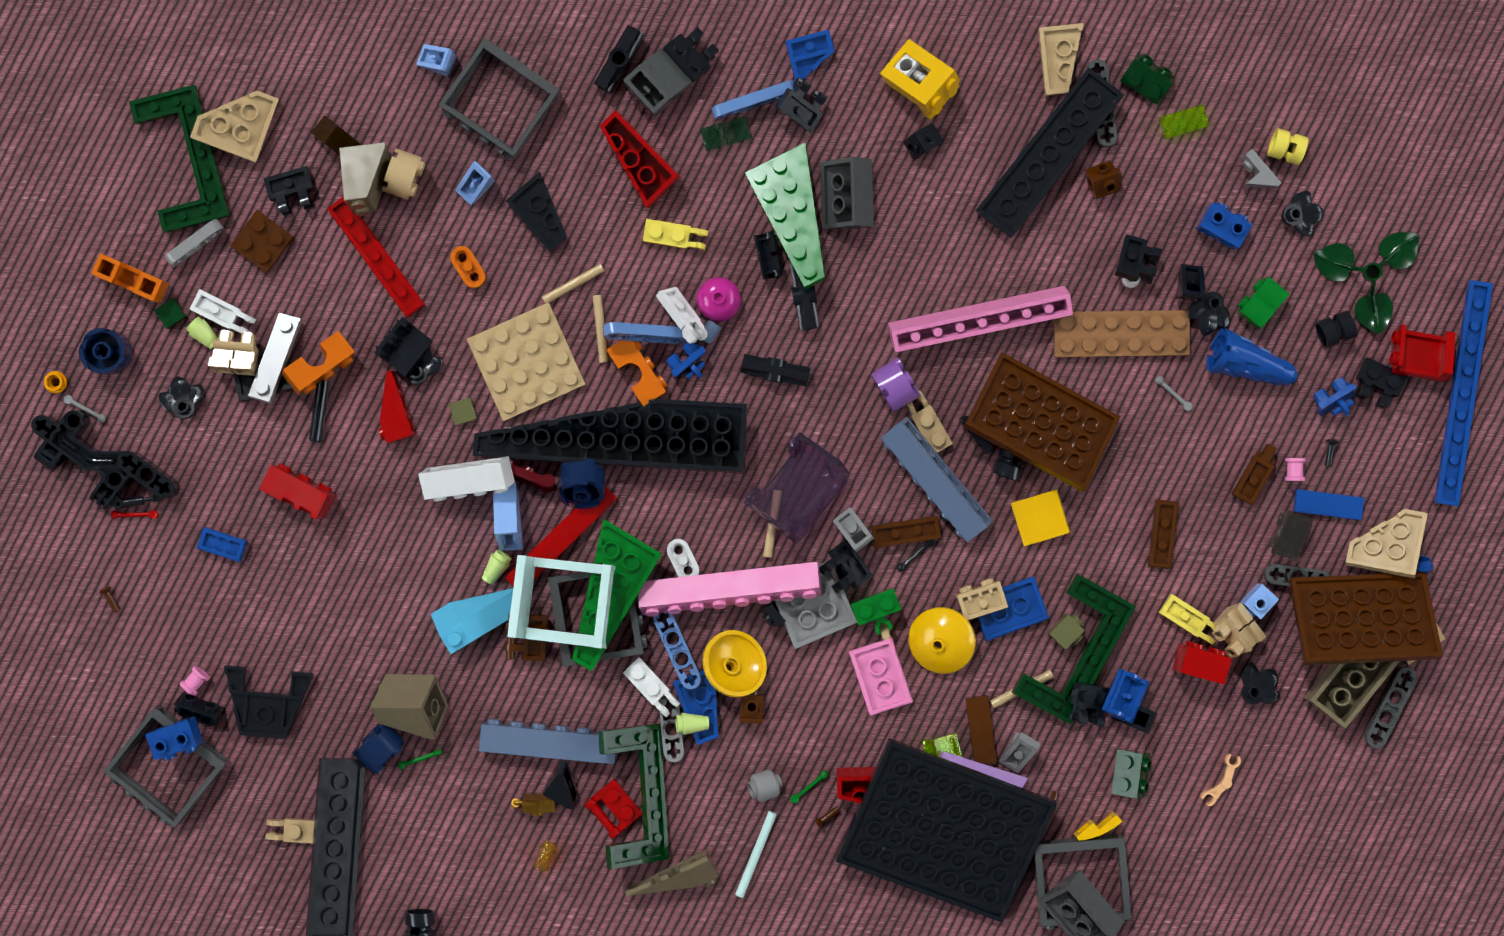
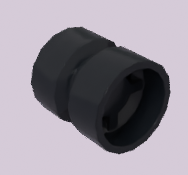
(1332, 330)
(1009, 470)
(419, 922)

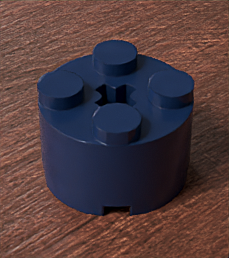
(94, 345)
(582, 484)
(378, 747)

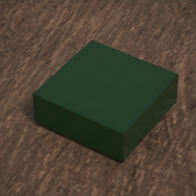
(170, 313)

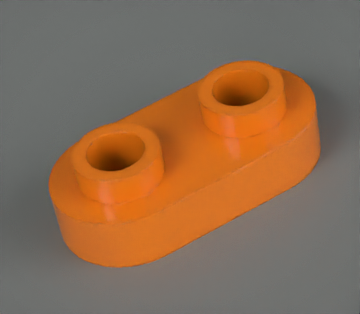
(468, 267)

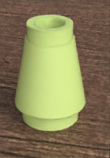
(202, 332)
(496, 566)
(691, 723)

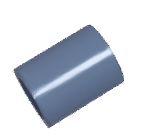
(712, 330)

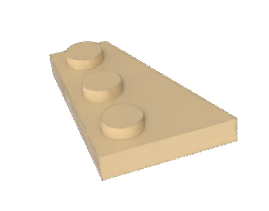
(1058, 56)

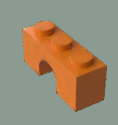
(130, 278)
(304, 376)
(650, 386)

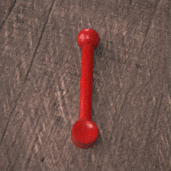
(152, 514)

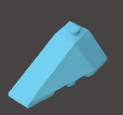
(471, 618)

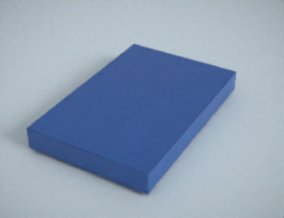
(1023, 610)

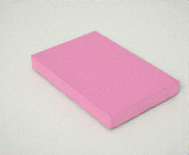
(881, 676)

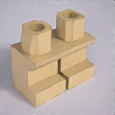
(234, 357)
(1237, 630)

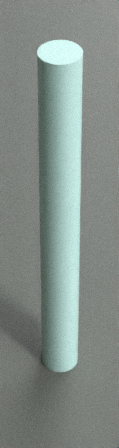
(762, 838)

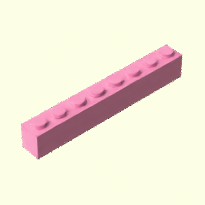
(980, 318)
(730, 588)

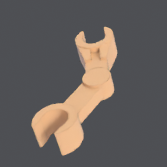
(1225, 783)

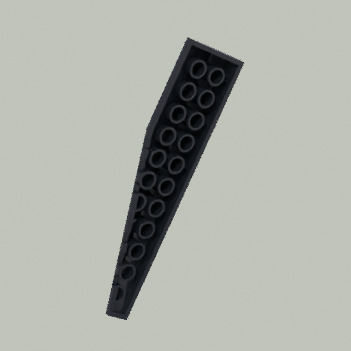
(652, 436)

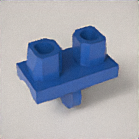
(679, 367)
(1343, 393)

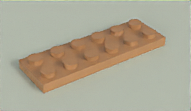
(1122, 334)

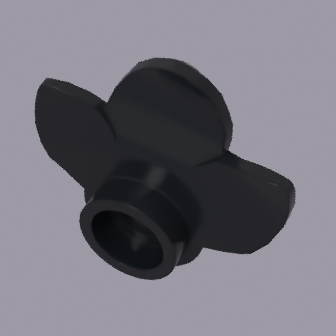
(1305, 213)
(1209, 316)
(427, 365)
(179, 395)
(1261, 682)

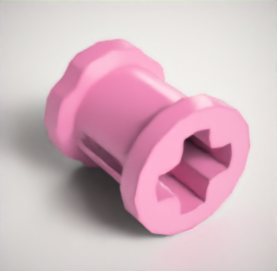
(1295, 469)
(194, 680)

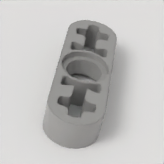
(194, 243)
(667, 746)

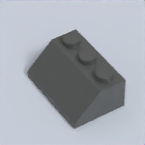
(847, 193)
(1081, 908)

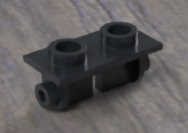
(769, 263)
(189, 705)

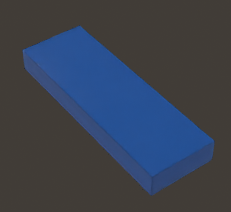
(1328, 504)

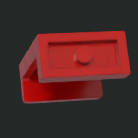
(1422, 354)

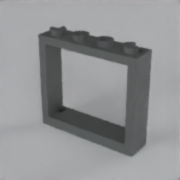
(485, 48)
(561, 623)
(149, 800)
(1073, 844)

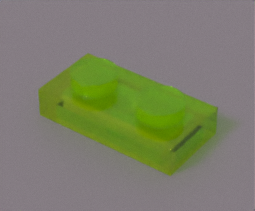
(1183, 122)

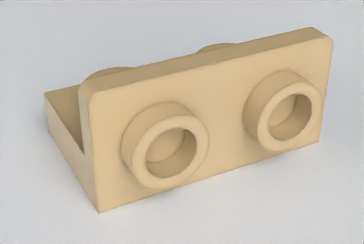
(981, 599)

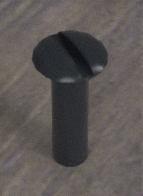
(1330, 452)

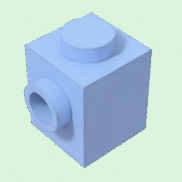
(1259, 601)

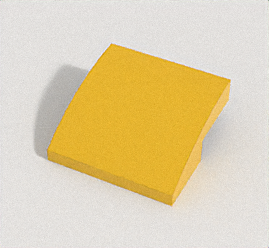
(1040, 517)

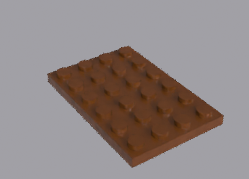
(1042, 422)
(1365, 619)

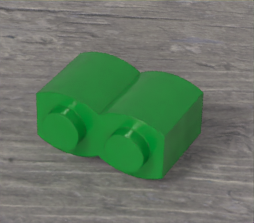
(1262, 302)

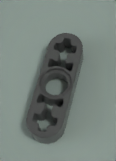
(1281, 568)

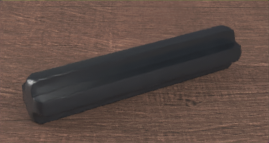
(319, 411)

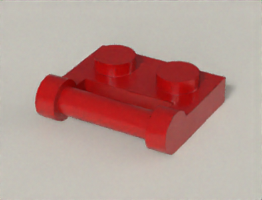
(618, 802)

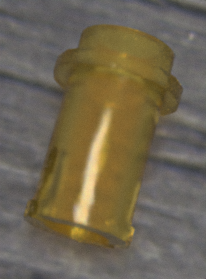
(545, 855)

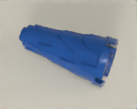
(1240, 357)

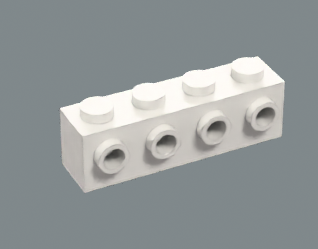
(466, 478)

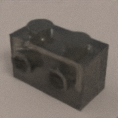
(1291, 535)

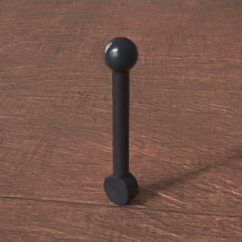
(902, 566)

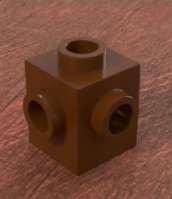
(1103, 179)

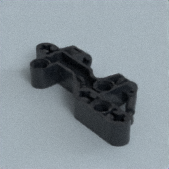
(67, 442)

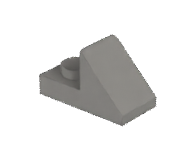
(1263, 175)
(853, 529)
(1019, 751)

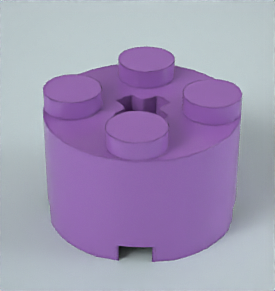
(895, 384)

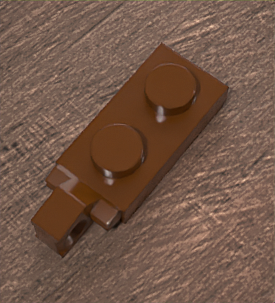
(1255, 475)

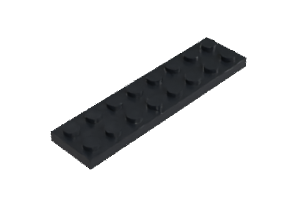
(1049, 152)
(335, 847)

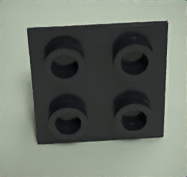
(403, 346)

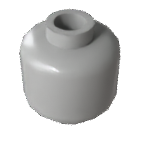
(764, 785)

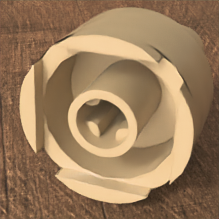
(403, 174)

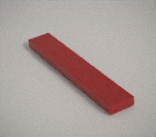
(376, 258)
(566, 533)

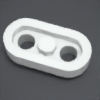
(682, 560)

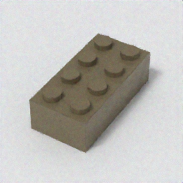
(1347, 688)

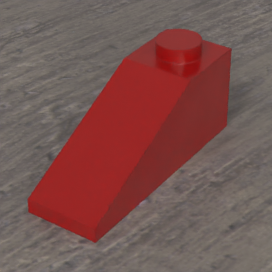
(394, 414)

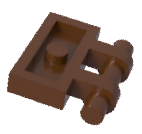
(531, 649)

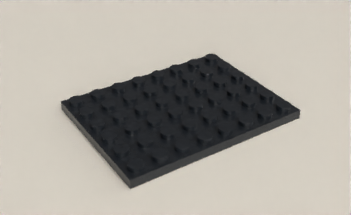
(945, 830)

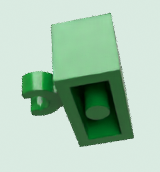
(875, 608)

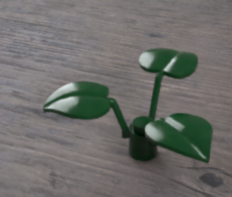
(1336, 260)

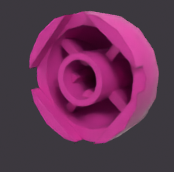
(718, 299)

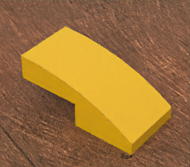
(1090, 830)

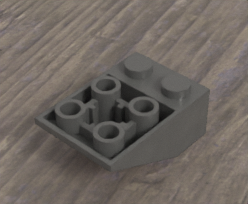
(657, 82)

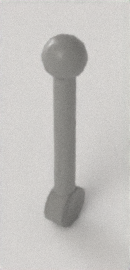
(68, 399)
(1186, 405)

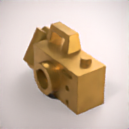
(535, 804)

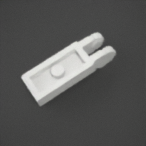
(219, 311)
(682, 314)
(650, 685)

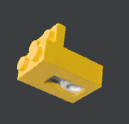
(934, 87)

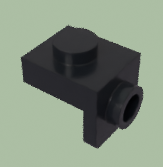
(923, 141)
(771, 615)

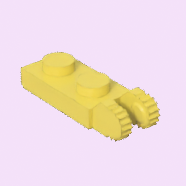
(672, 234)
(1187, 617)

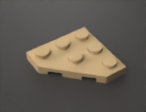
(238, 125)
(1391, 545)

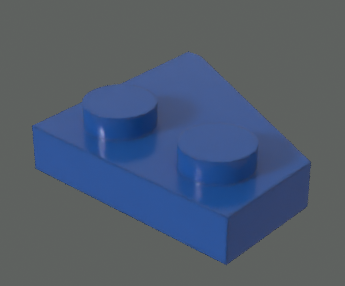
(809, 52)

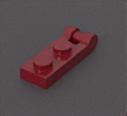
(529, 477)

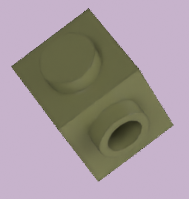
(1067, 630)

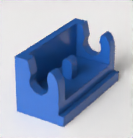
(1125, 696)

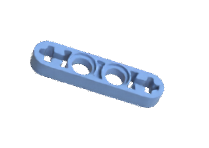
(751, 100)
(643, 333)
(674, 650)

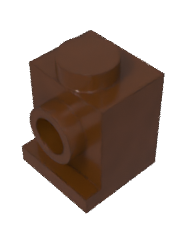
(756, 715)

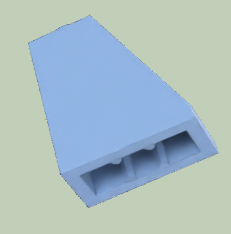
(507, 519)

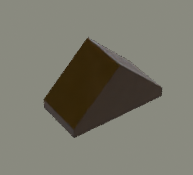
(333, 135)

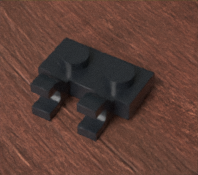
(687, 58)
(798, 109)
(288, 184)
(1131, 258)
(1381, 377)
(850, 565)
(1088, 696)

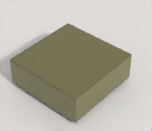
(463, 411)

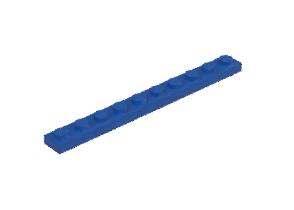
(1463, 393)

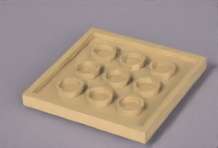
(526, 361)

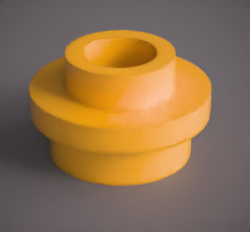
(49, 378)

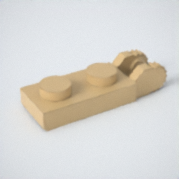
(929, 425)
(295, 830)

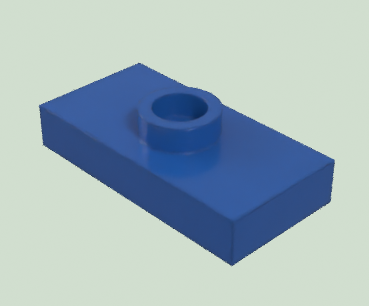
(222, 544)

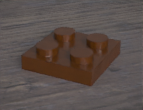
(262, 241)

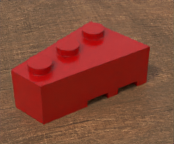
(298, 491)

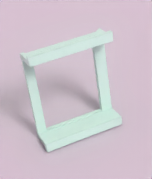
(523, 594)

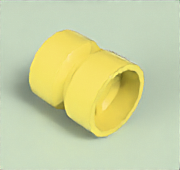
(1280, 143)

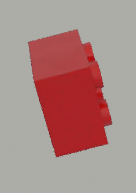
(1202, 663)

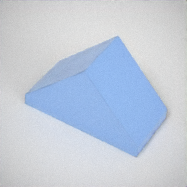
(437, 59)
(474, 183)

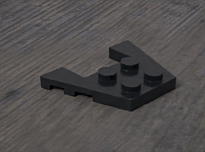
(265, 712)

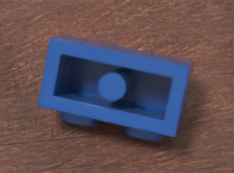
(1224, 225)
(174, 738)

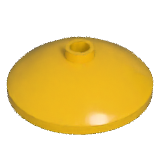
(951, 631)
(745, 659)

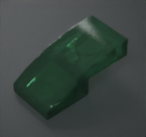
(726, 133)

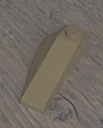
(688, 873)

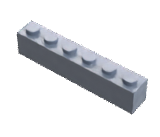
(936, 479)
(542, 741)

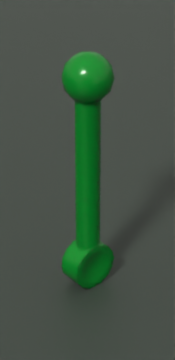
(402, 764)
(795, 797)

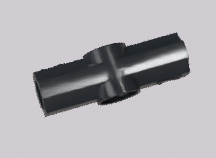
(625, 46)
(805, 302)
(775, 370)

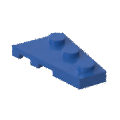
(700, 702)

